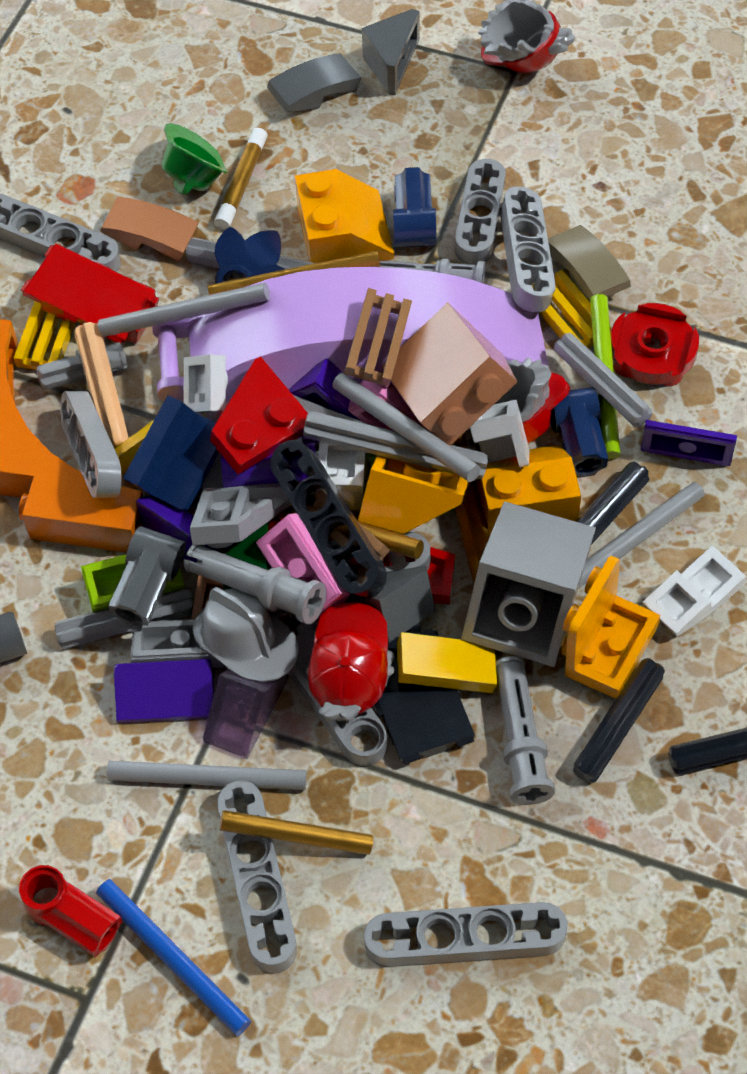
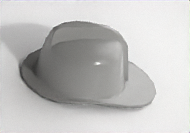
(245, 636)

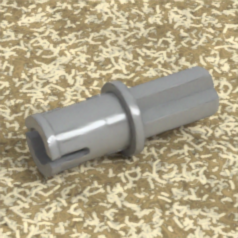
(71, 368)

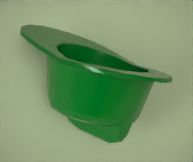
(190, 160)

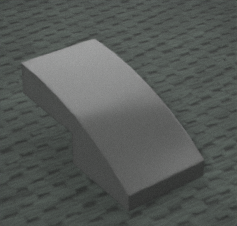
(308, 82)

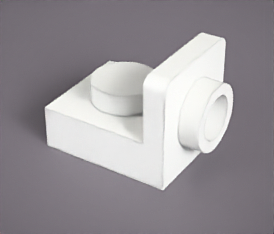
(206, 385)
(346, 470)

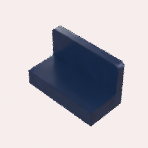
(174, 455)

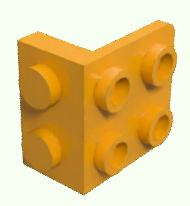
(606, 633)

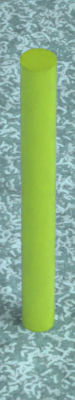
(603, 351)

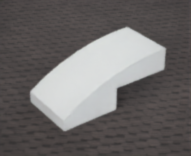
(696, 592)

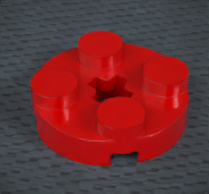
(652, 365)

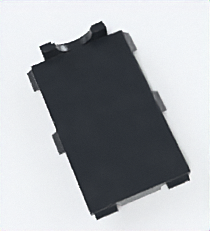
(421, 716)

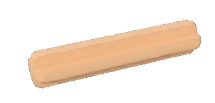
(101, 381)

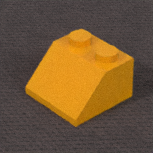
(340, 217)
(544, 485)
(408, 495)

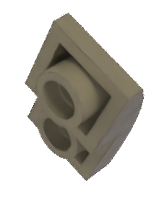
(589, 262)

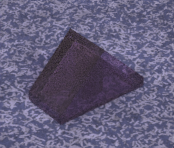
(240, 712)

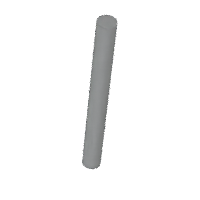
(184, 309)
(406, 427)
(644, 528)
(205, 775)

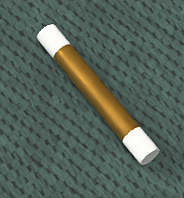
(240, 178)

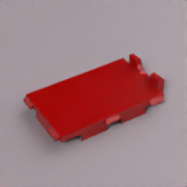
(87, 291)

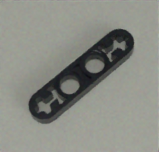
(324, 521)

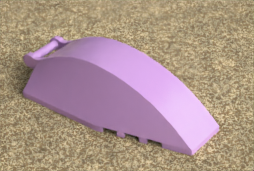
(317, 316)

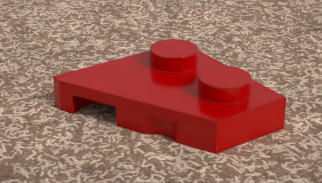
(257, 418)

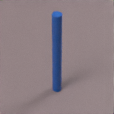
(174, 957)

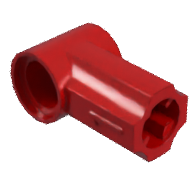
(70, 912)

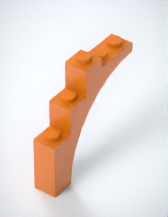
(51, 492)

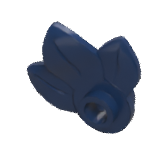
(247, 257)

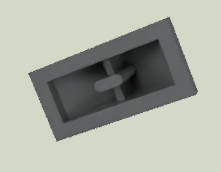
(390, 46)
(403, 600)

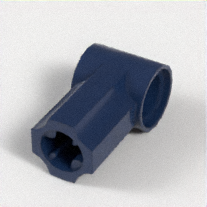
(414, 217)
(578, 424)

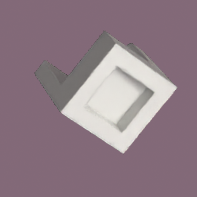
(502, 433)

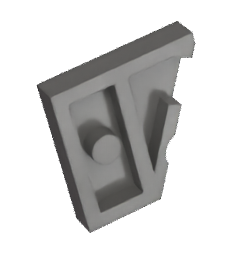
(235, 513)

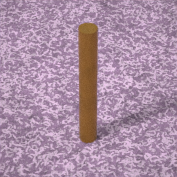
(296, 832)

